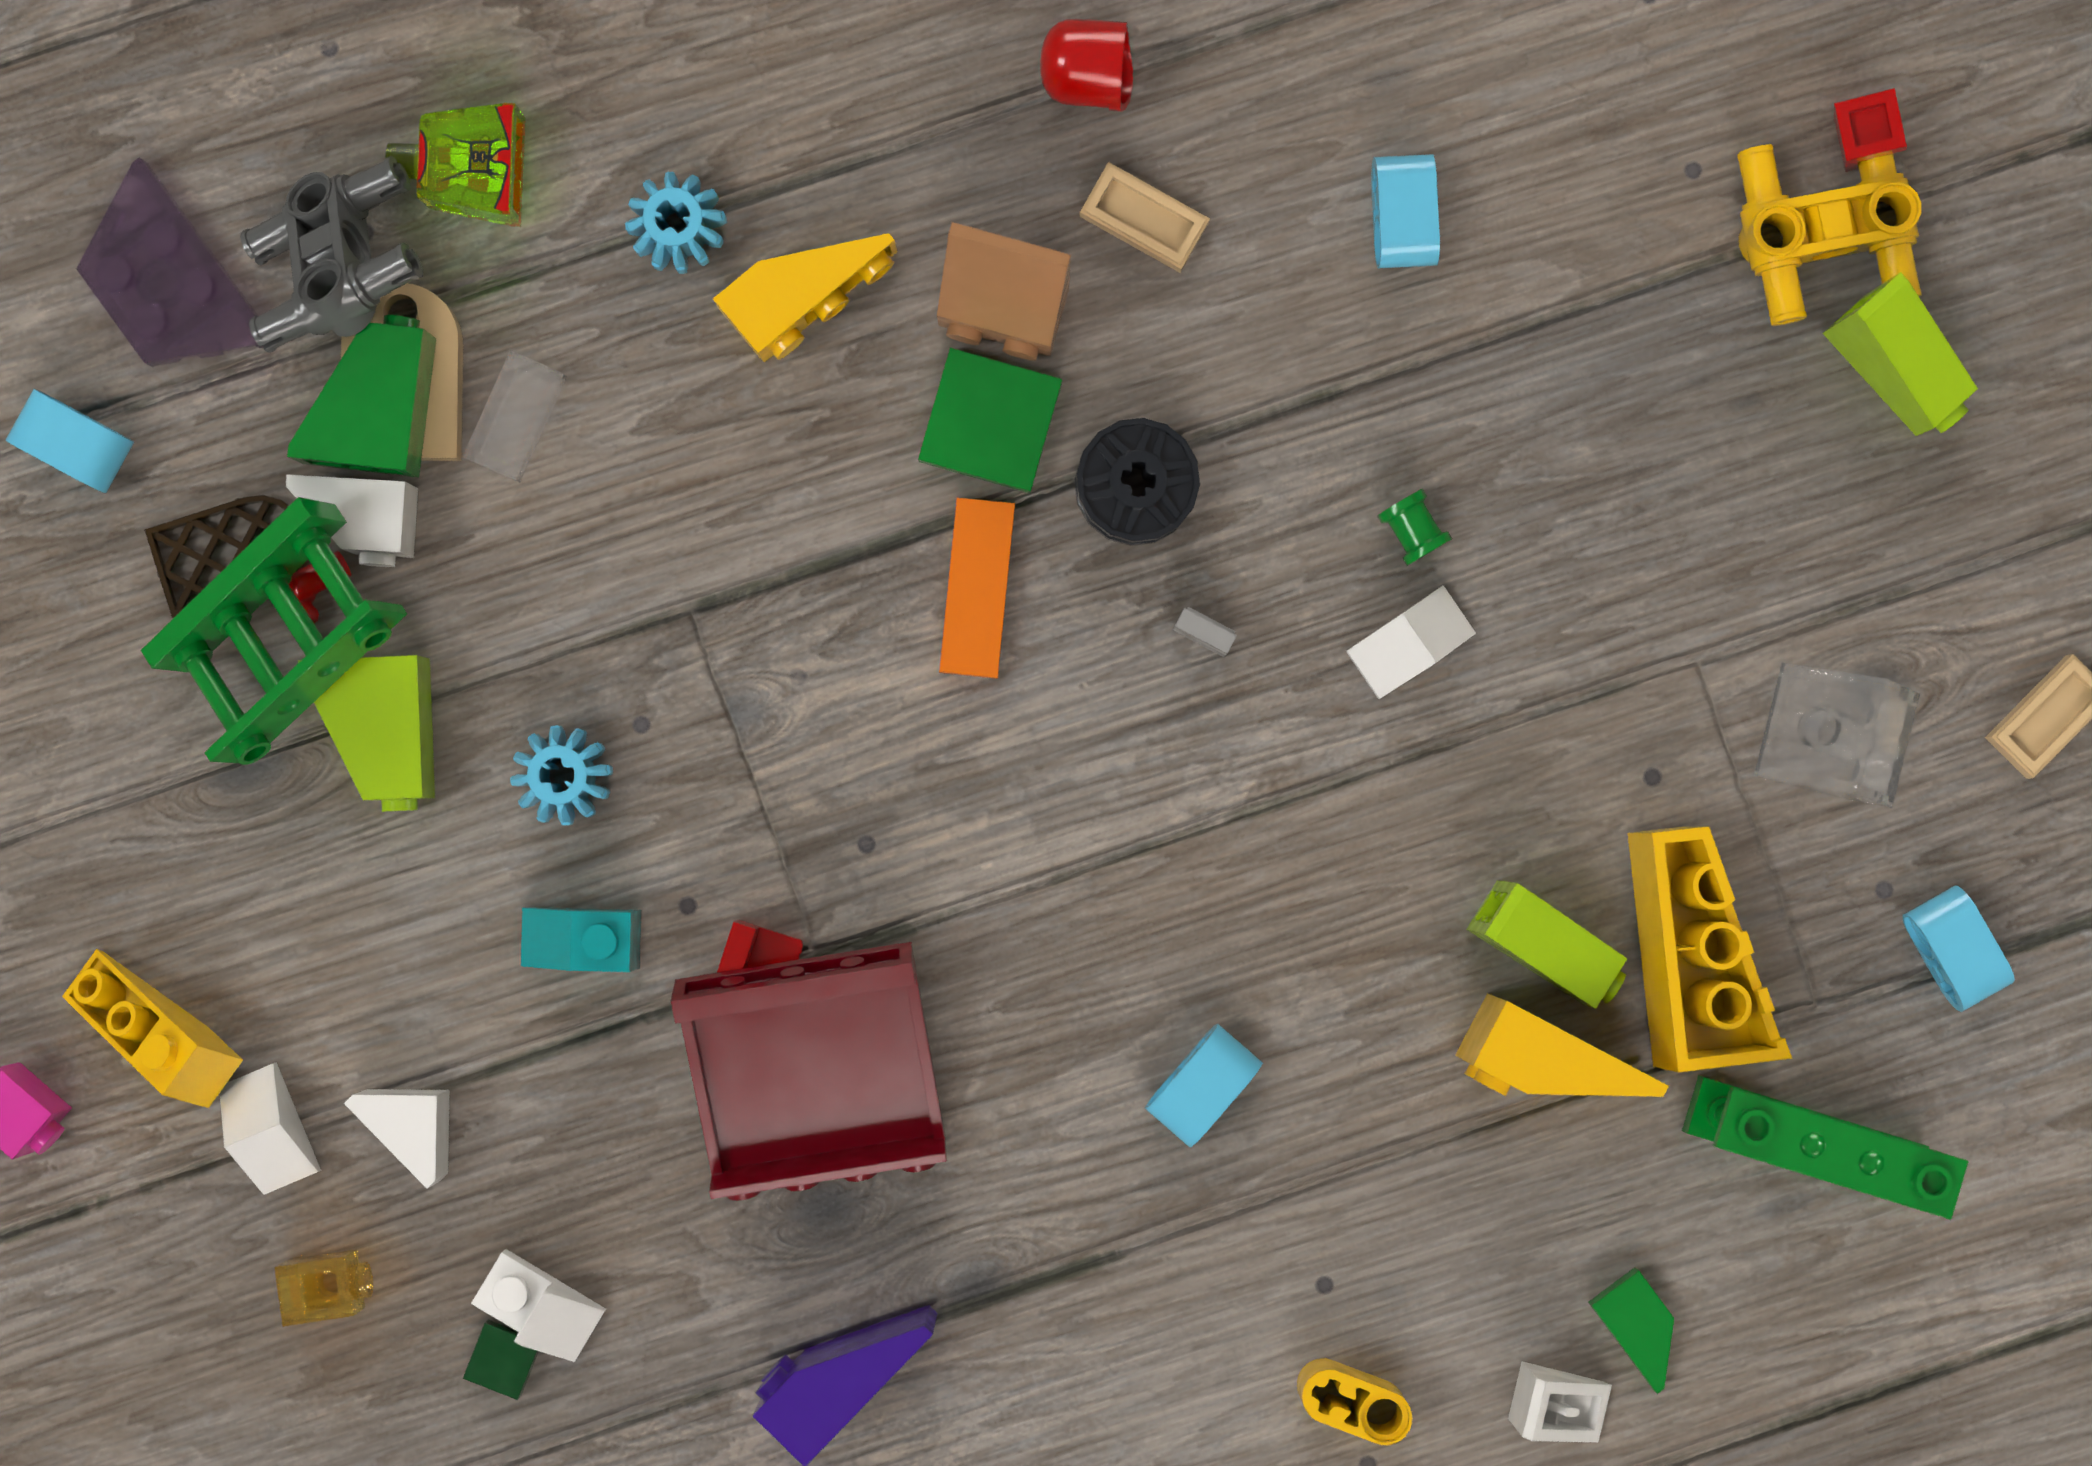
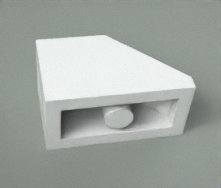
(376, 512)

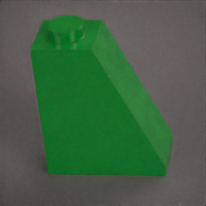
(373, 403)

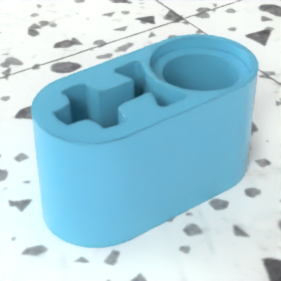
(1405, 211)
(69, 441)
(1958, 948)
(1203, 1085)

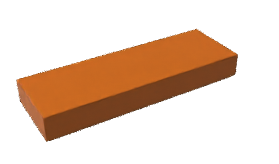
(977, 588)

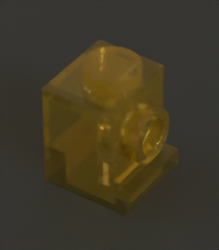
(303, 1292)

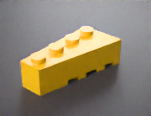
(1696, 958)

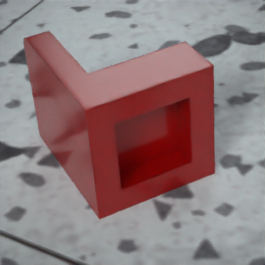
(1869, 127)
(757, 946)

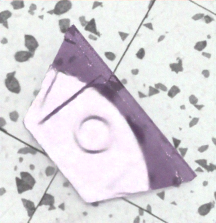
(163, 277)

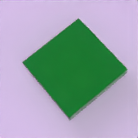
(990, 420)

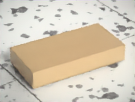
(1144, 217)
(2046, 718)

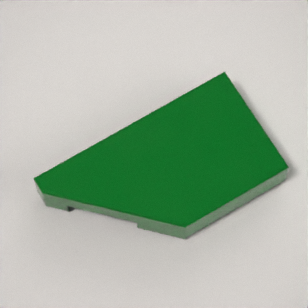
(1638, 1324)

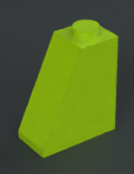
(1904, 356)
(384, 728)
(1549, 944)

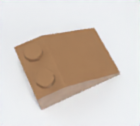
(1002, 291)

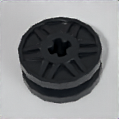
(1163, 460)

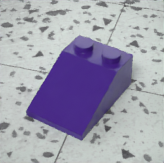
(830, 1382)

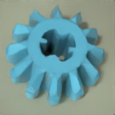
(668, 242)
(552, 794)

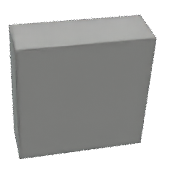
(1205, 631)

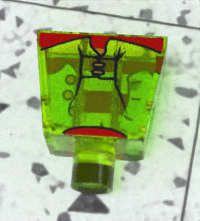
(469, 162)

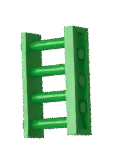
(226, 609)
(1825, 1147)

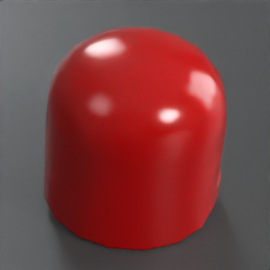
(1088, 63)

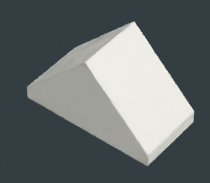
(1411, 642)
(410, 1126)
(265, 1130)
(1558, 1405)

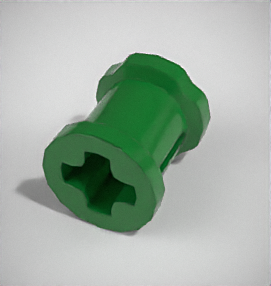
(1414, 527)

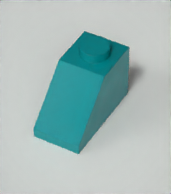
(581, 939)

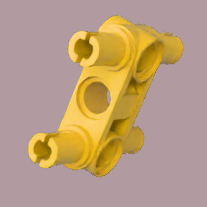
(1823, 227)

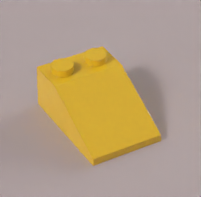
(1526, 1052)

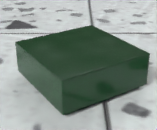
(499, 1361)

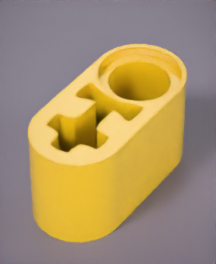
(1335, 1410)

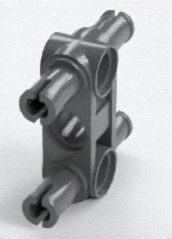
(330, 255)

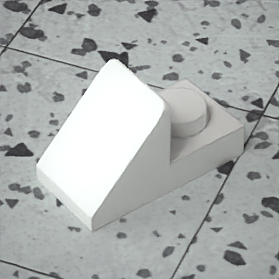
(538, 1307)

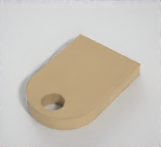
(444, 411)

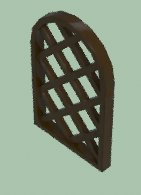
(191, 521)

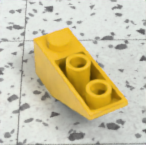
(789, 292)
(152, 1032)

